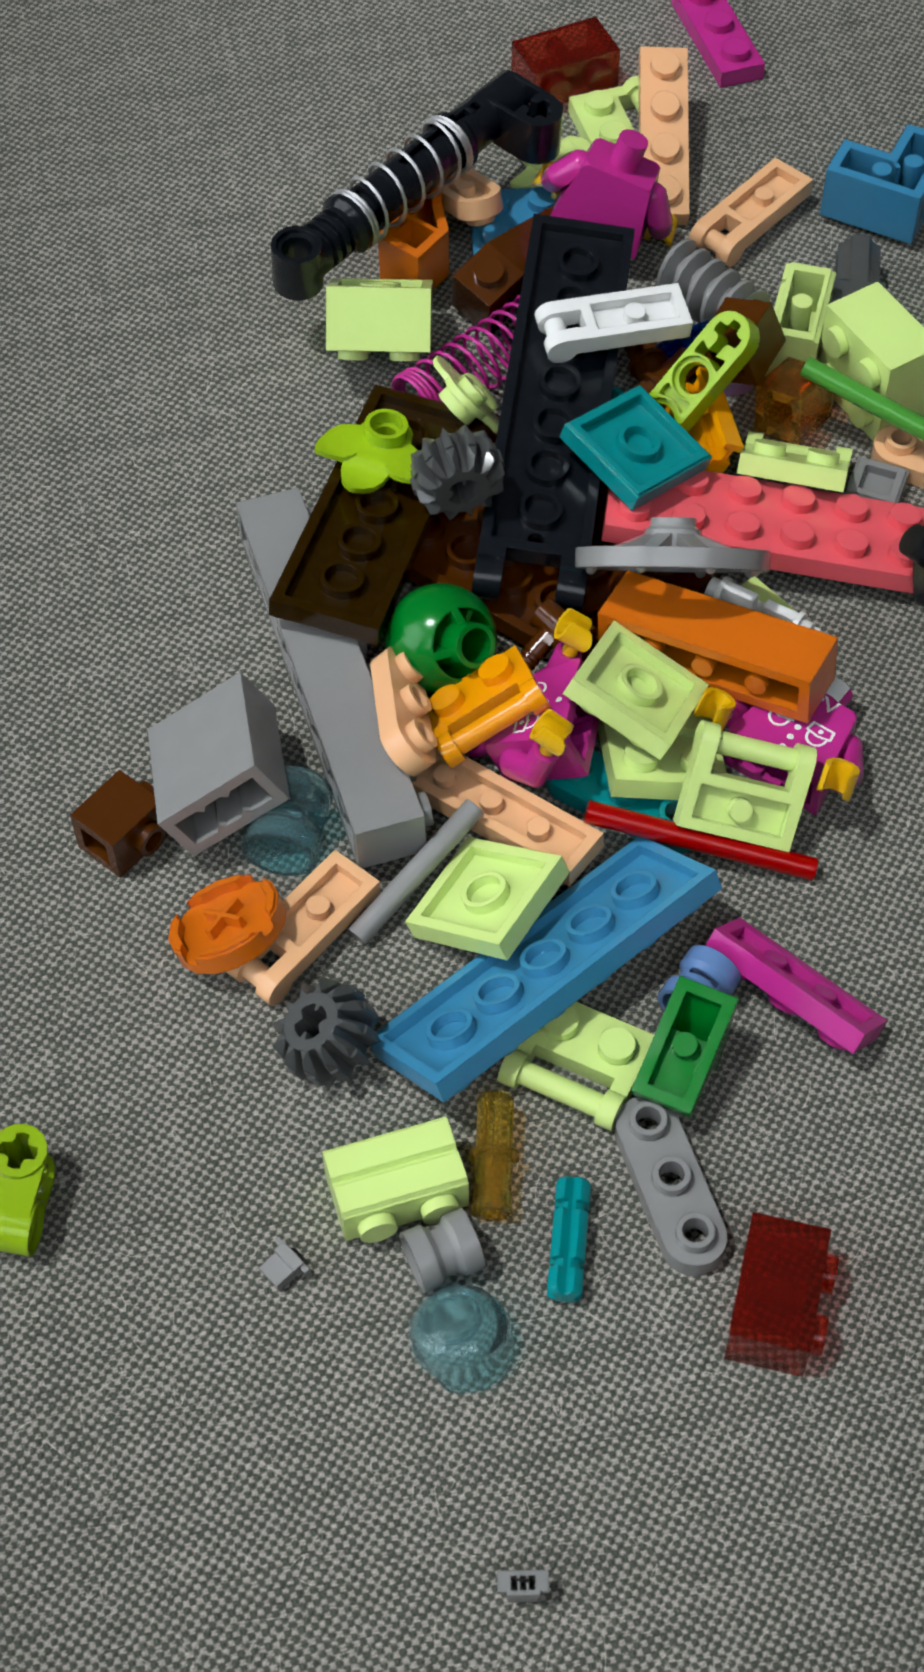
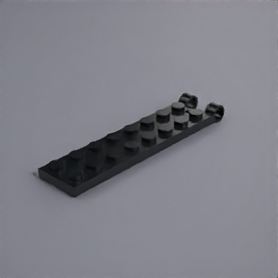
(545, 484)

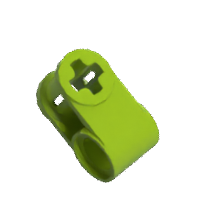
(23, 1189)

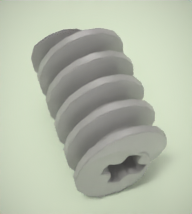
(703, 280)

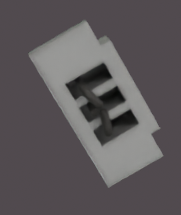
(284, 1266)
(522, 1585)

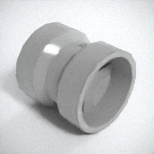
(443, 1251)

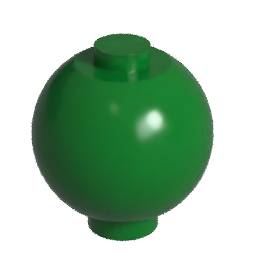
(442, 633)

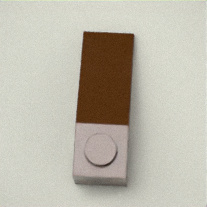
(493, 275)

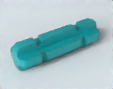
(569, 1239)

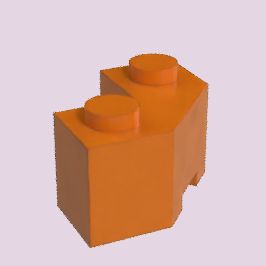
(418, 245)

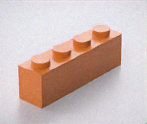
(728, 645)

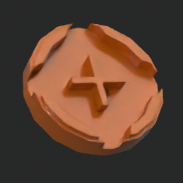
(227, 924)

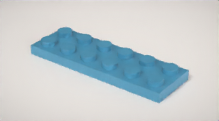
(566, 953)

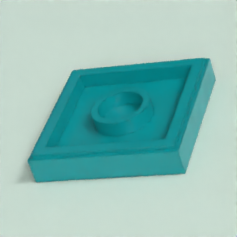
(635, 447)

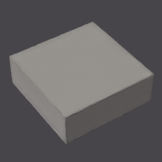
(877, 480)

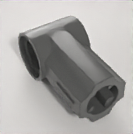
(856, 265)

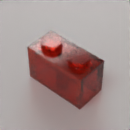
(568, 59)
(779, 1295)

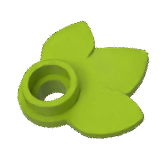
(370, 451)

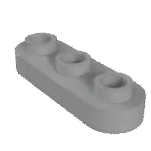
(670, 1207)

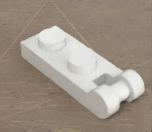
(613, 320)

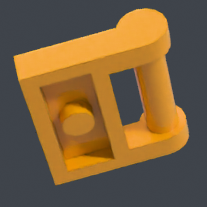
(484, 704)

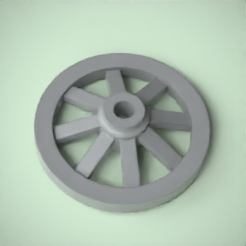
(673, 547)

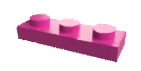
(721, 40)
(798, 987)

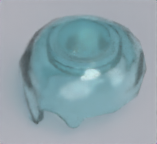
(462, 1338)

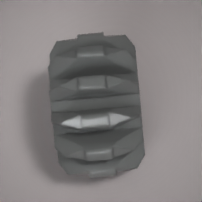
(457, 472)
(326, 1032)

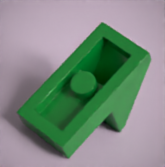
(686, 1047)

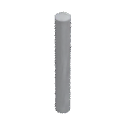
(415, 872)

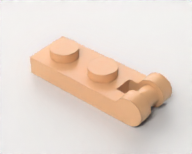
(751, 210)
(314, 918)

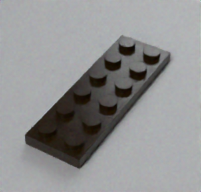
(361, 545)

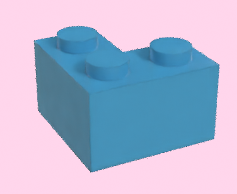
(878, 187)

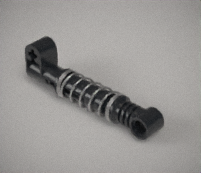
(446, 147)

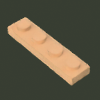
(666, 120)
(510, 813)

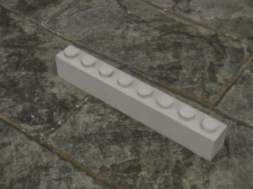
(337, 699)

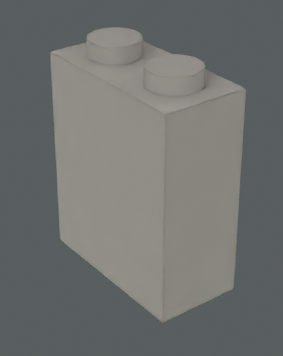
(217, 764)

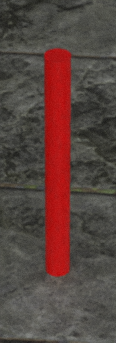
(669, 833)

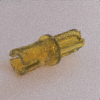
(493, 1157)

